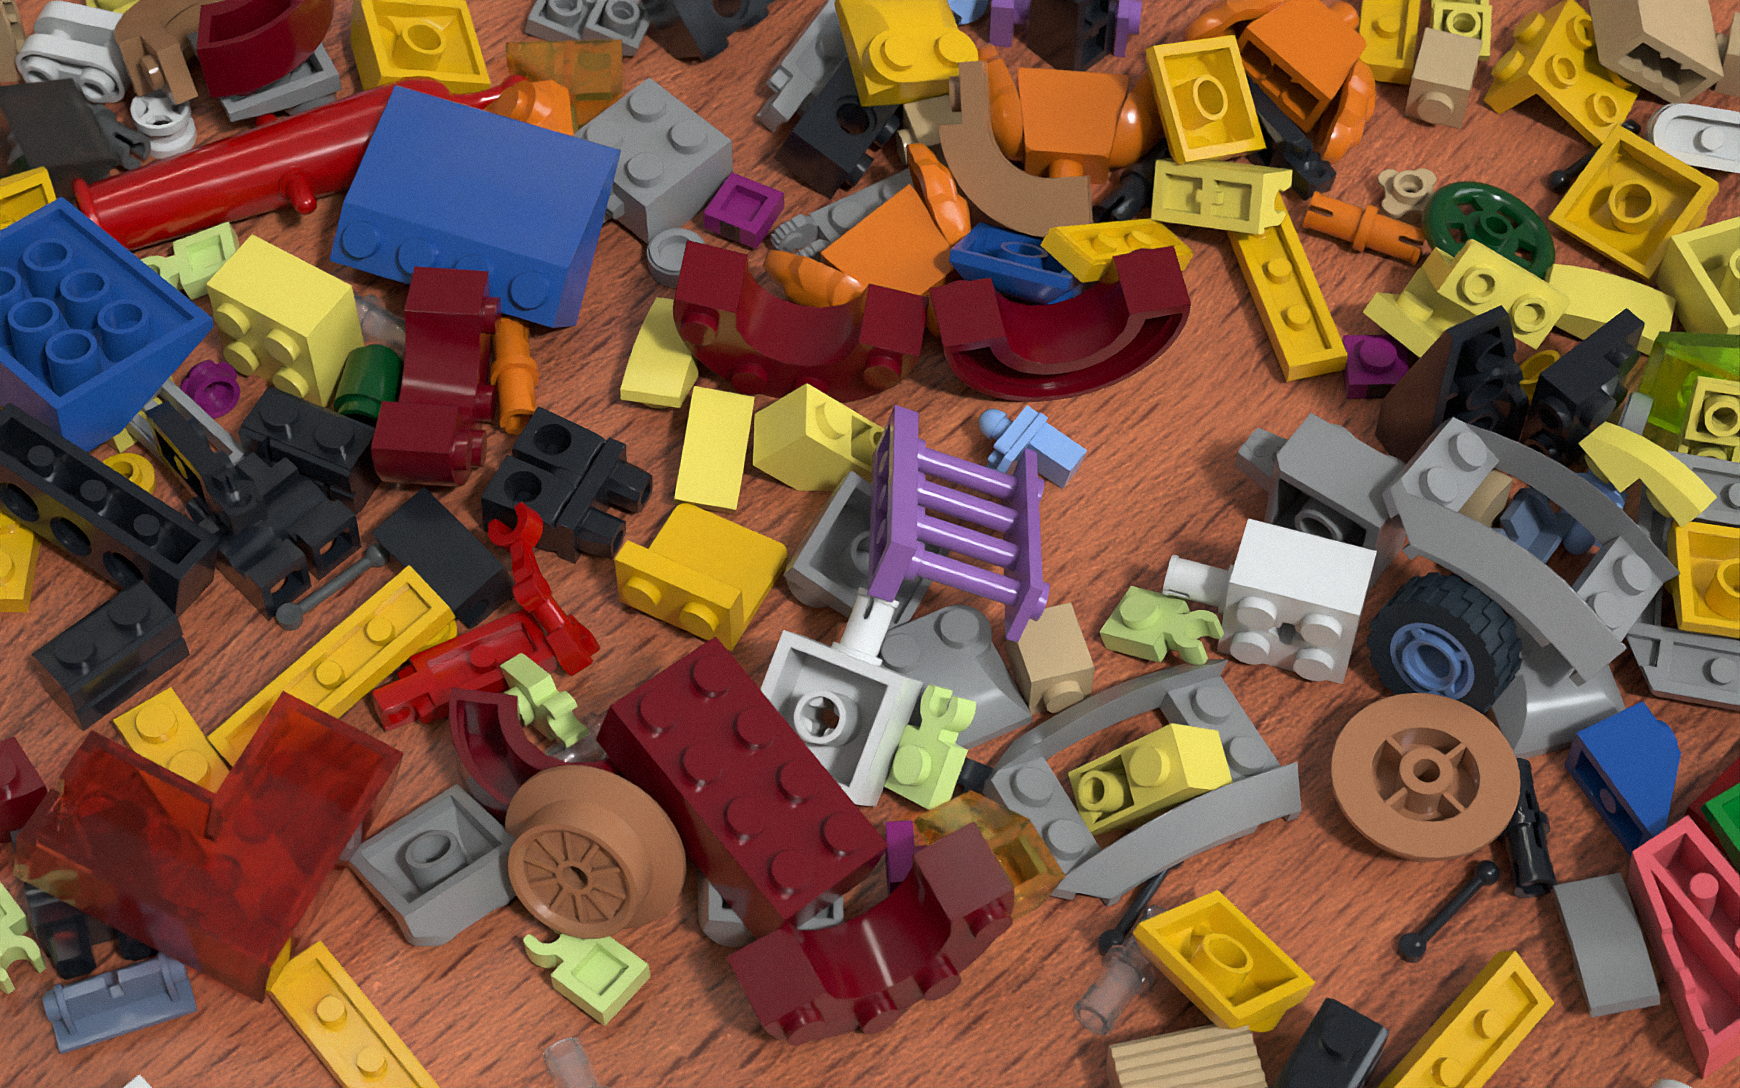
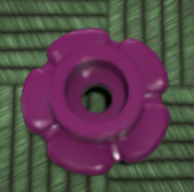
(222, 391)

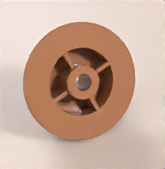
(1425, 777)
(592, 852)

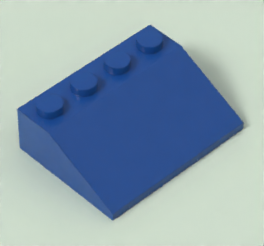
(482, 196)
(85, 325)

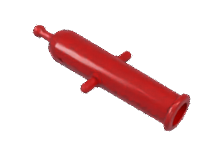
(253, 170)

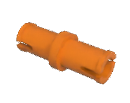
(1364, 228)
(514, 374)

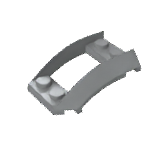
(1578, 620)
(1676, 661)
(1187, 697)

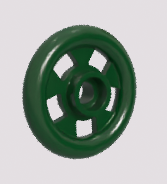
(1488, 224)

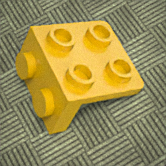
(1560, 62)
(701, 574)

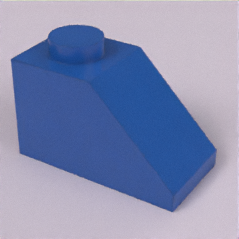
(1627, 772)

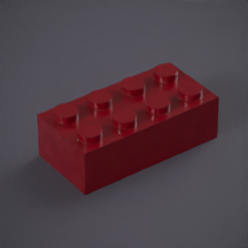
(741, 790)

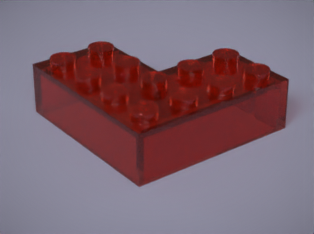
(205, 873)

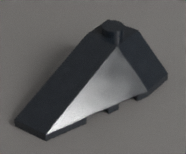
(1461, 376)

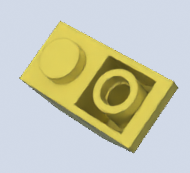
(813, 441)
(1149, 777)

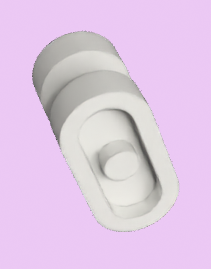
(77, 45)
(1697, 135)

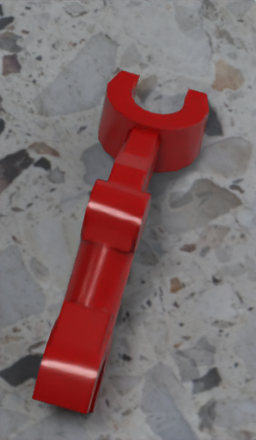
(567, 637)

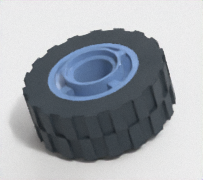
(1445, 642)

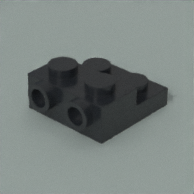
(1582, 390)

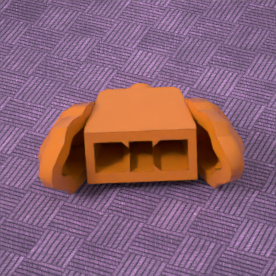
(1302, 61)
(1070, 119)
(895, 246)

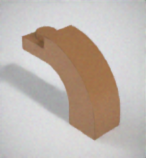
(157, 46)
(991, 180)

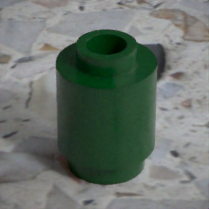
(369, 378)

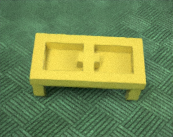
(1218, 195)

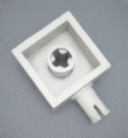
(1284, 600)
(850, 680)

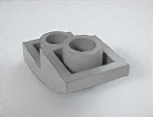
(590, 20)
(1606, 945)

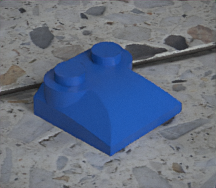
(1015, 265)

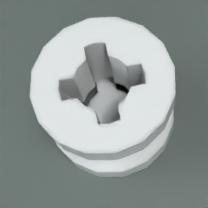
(164, 123)

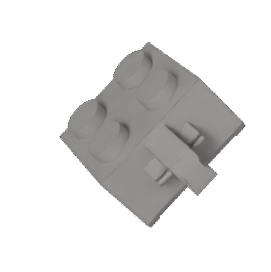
(667, 160)
(1327, 487)

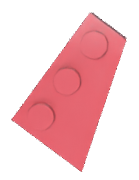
(1693, 924)

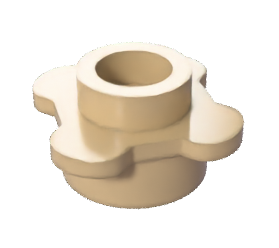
(1406, 193)

